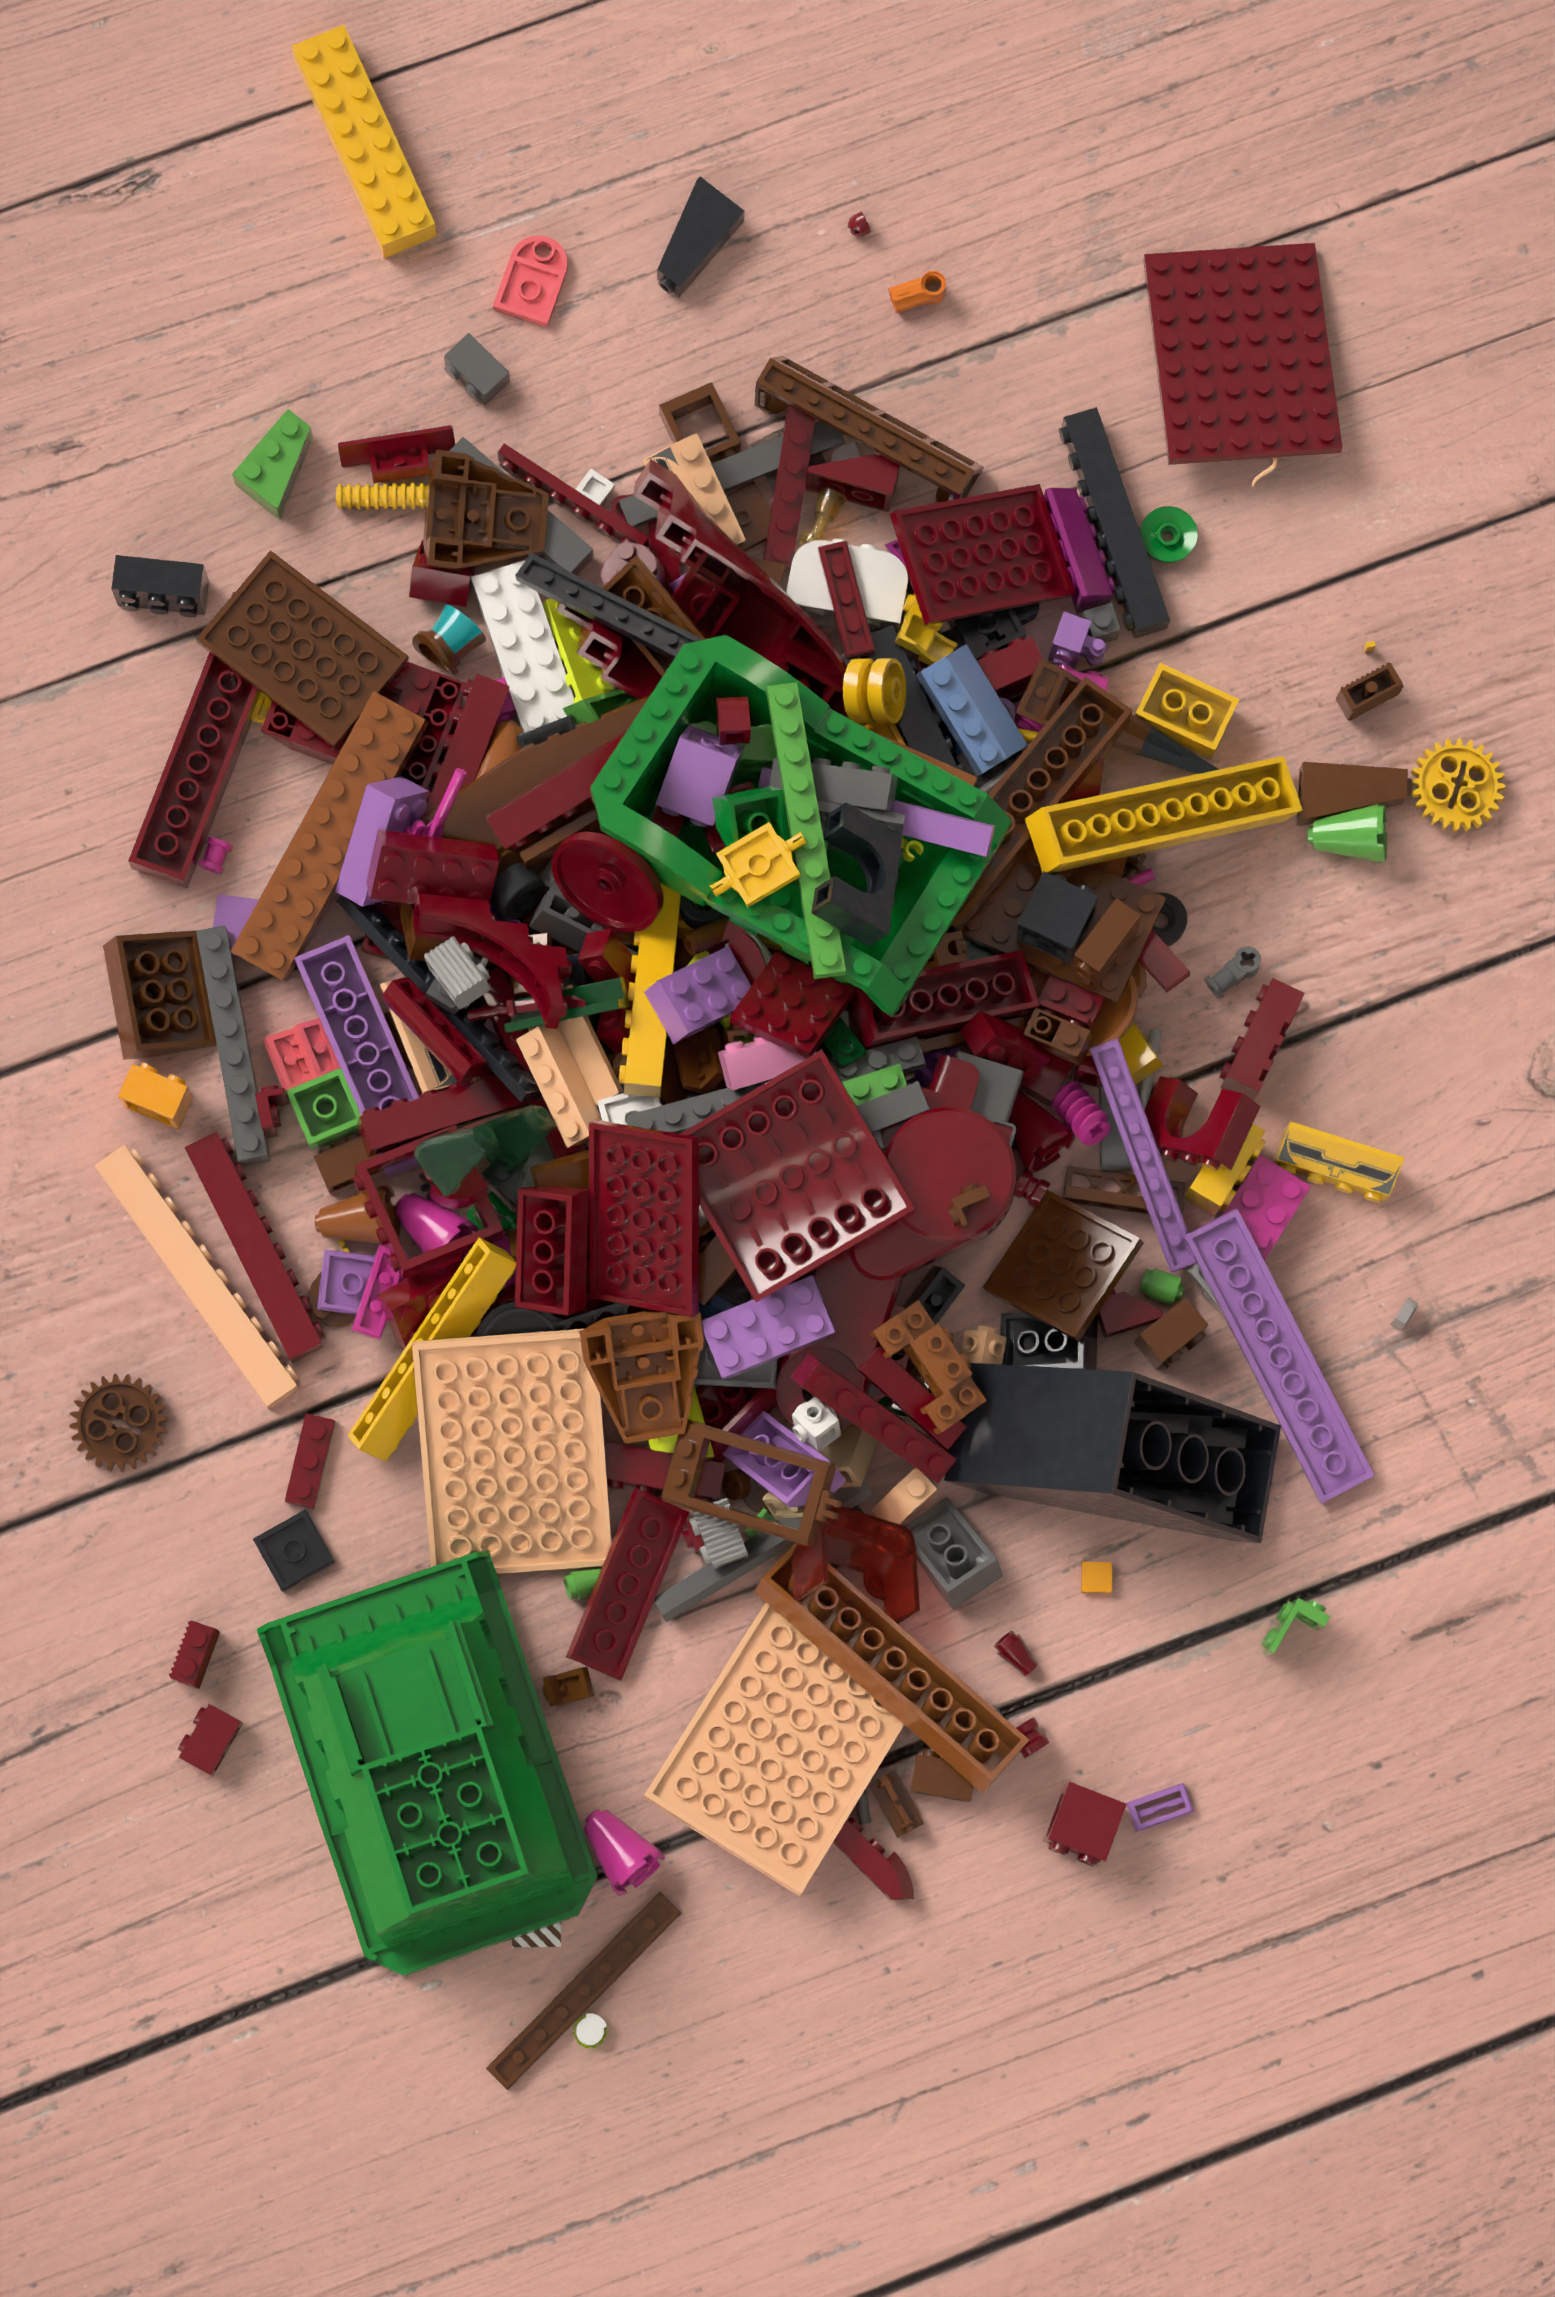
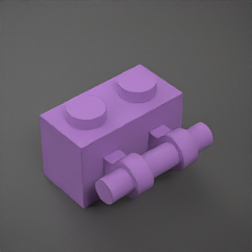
(1072, 642)

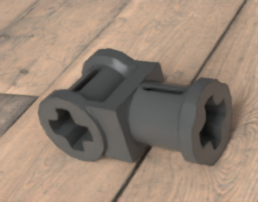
(1234, 972)

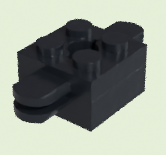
(990, 629)

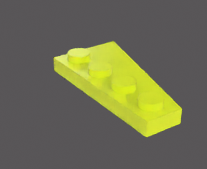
(582, 674)

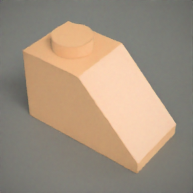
(905, 1498)

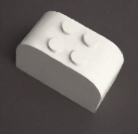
(879, 576)

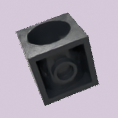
(1057, 916)

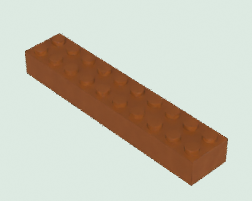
(314, 859)
(897, 1673)

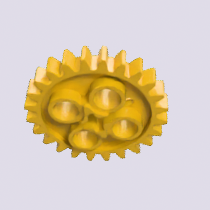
(1481, 793)

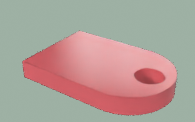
(532, 282)

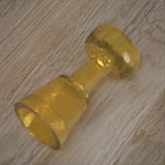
(827, 509)

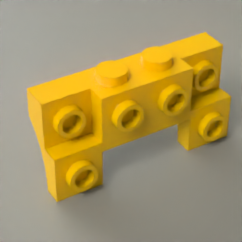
(920, 638)

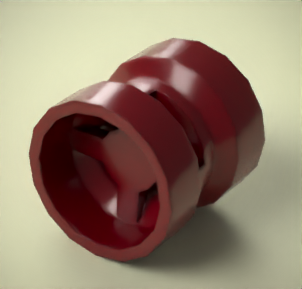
(1031, 1188)
(1036, 1739)

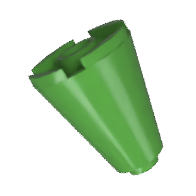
(1352, 833)

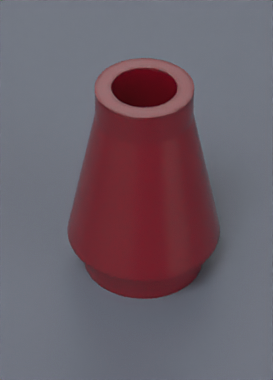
(1014, 1651)

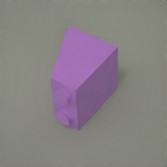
(697, 774)

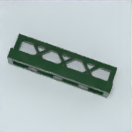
(599, 997)

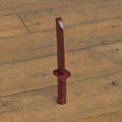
(514, 1007)

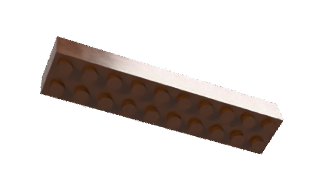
(1048, 776)

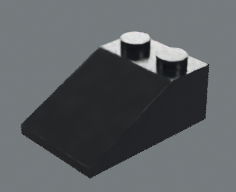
(1037, 1344)

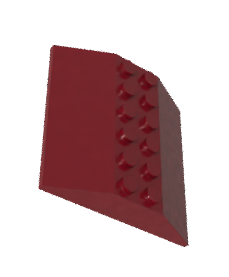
(793, 1176)

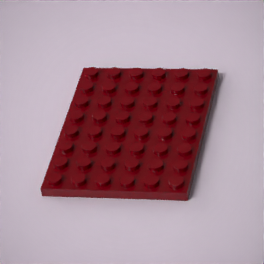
(1242, 353)

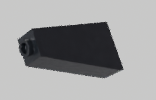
(699, 235)

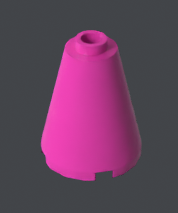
(431, 1223)
(621, 1851)

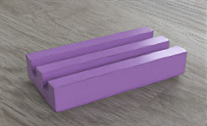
(1136, 1815)

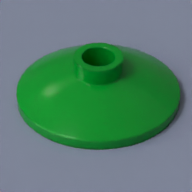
(1173, 522)

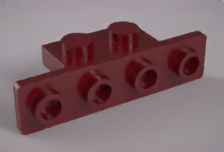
(397, 454)

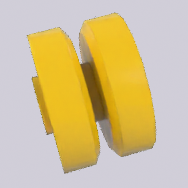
(874, 690)

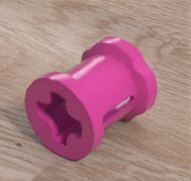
(215, 855)

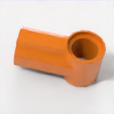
(914, 292)

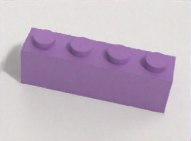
(783, 1480)

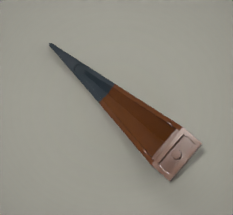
(1053, 685)

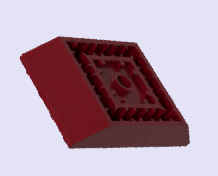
(414, 688)

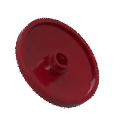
(607, 882)

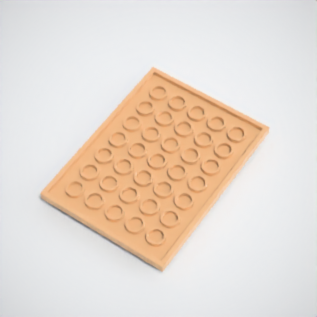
(512, 1451)
(776, 1754)

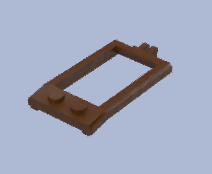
(687, 1468)

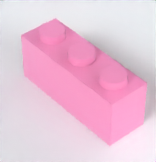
(755, 1062)

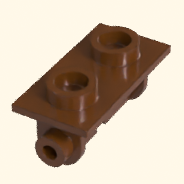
(896, 1803)

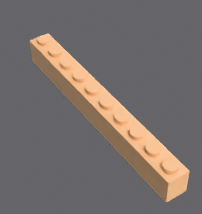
(197, 1277)

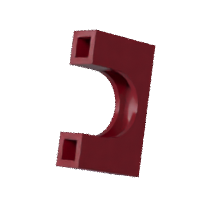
(1216, 1142)

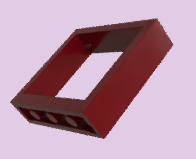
(386, 1234)

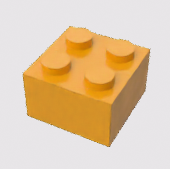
(155, 1095)

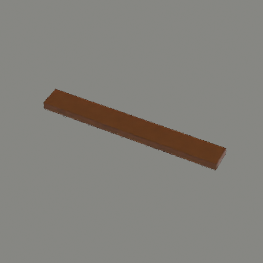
(583, 1990)

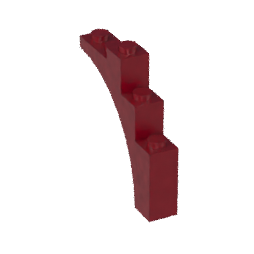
(507, 944)

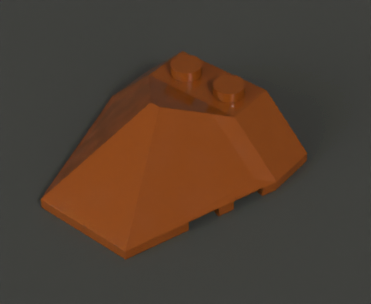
(645, 1370)

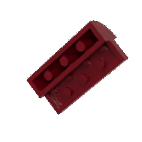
(434, 1030)

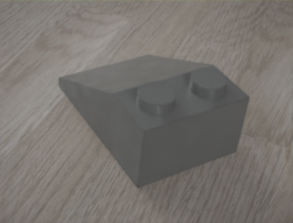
(953, 1553)

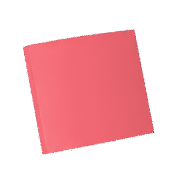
(301, 1053)

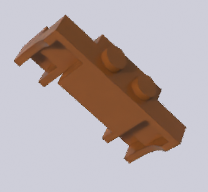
(936, 1361)

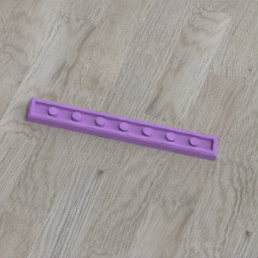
(933, 825)
(1143, 1153)

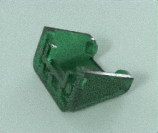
(500, 1136)

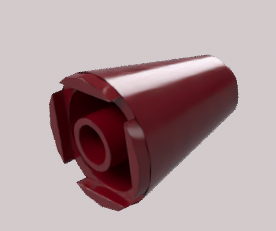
(1038, 1134)

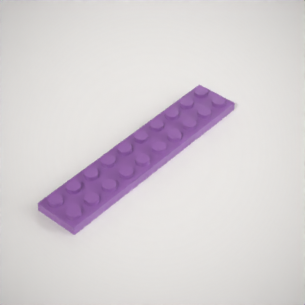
(1278, 1356)

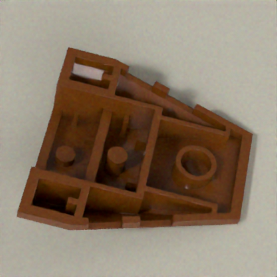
(480, 514)

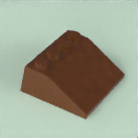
(159, 993)

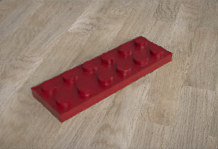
(627, 1584)

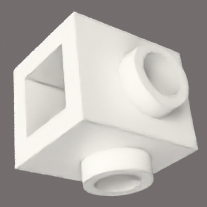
(816, 1424)

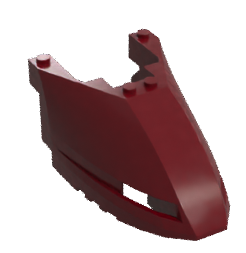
(721, 596)

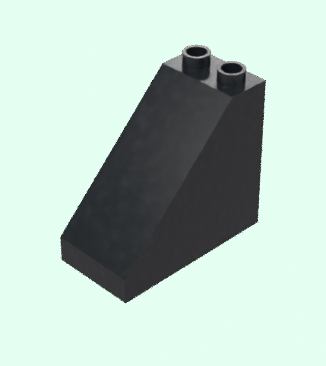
(1071, 1446)

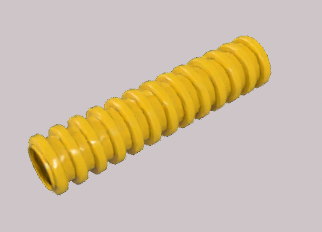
(381, 496)

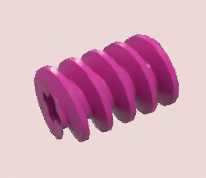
(1081, 1113)

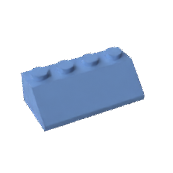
(971, 710)

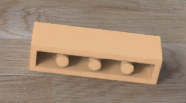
(560, 1083)

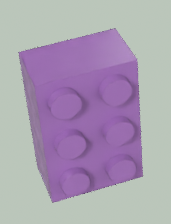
(698, 994)

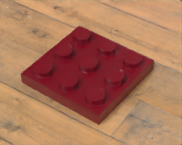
(792, 1006)

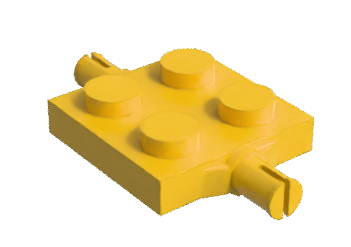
(758, 864)

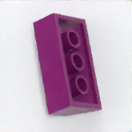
(1079, 549)

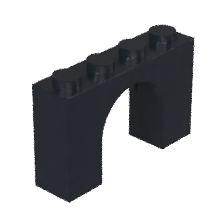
(878, 854)

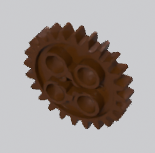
(106, 1446)

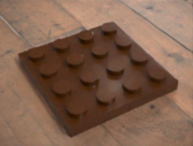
(1063, 1265)

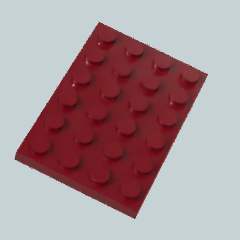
(982, 554)
(644, 1217)

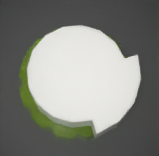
(590, 2030)

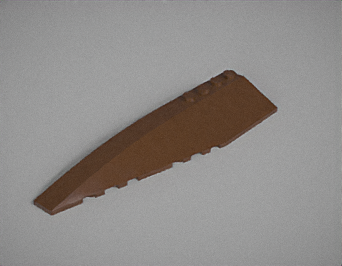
(522, 772)

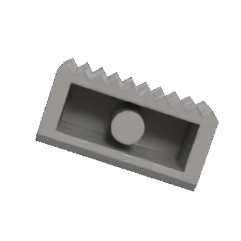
(457, 972)
(720, 1537)

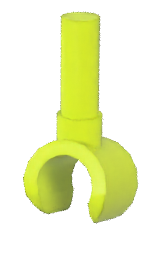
(917, 846)

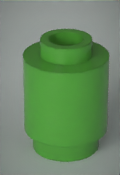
(1161, 1286)

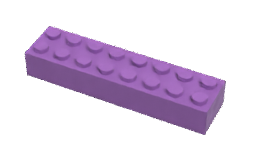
(357, 1030)

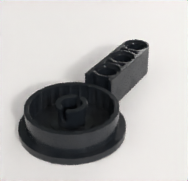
(513, 1320)

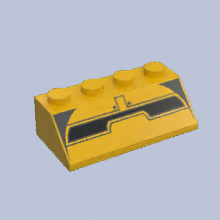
(1338, 1162)

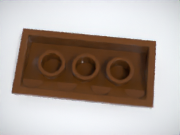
(640, 587)

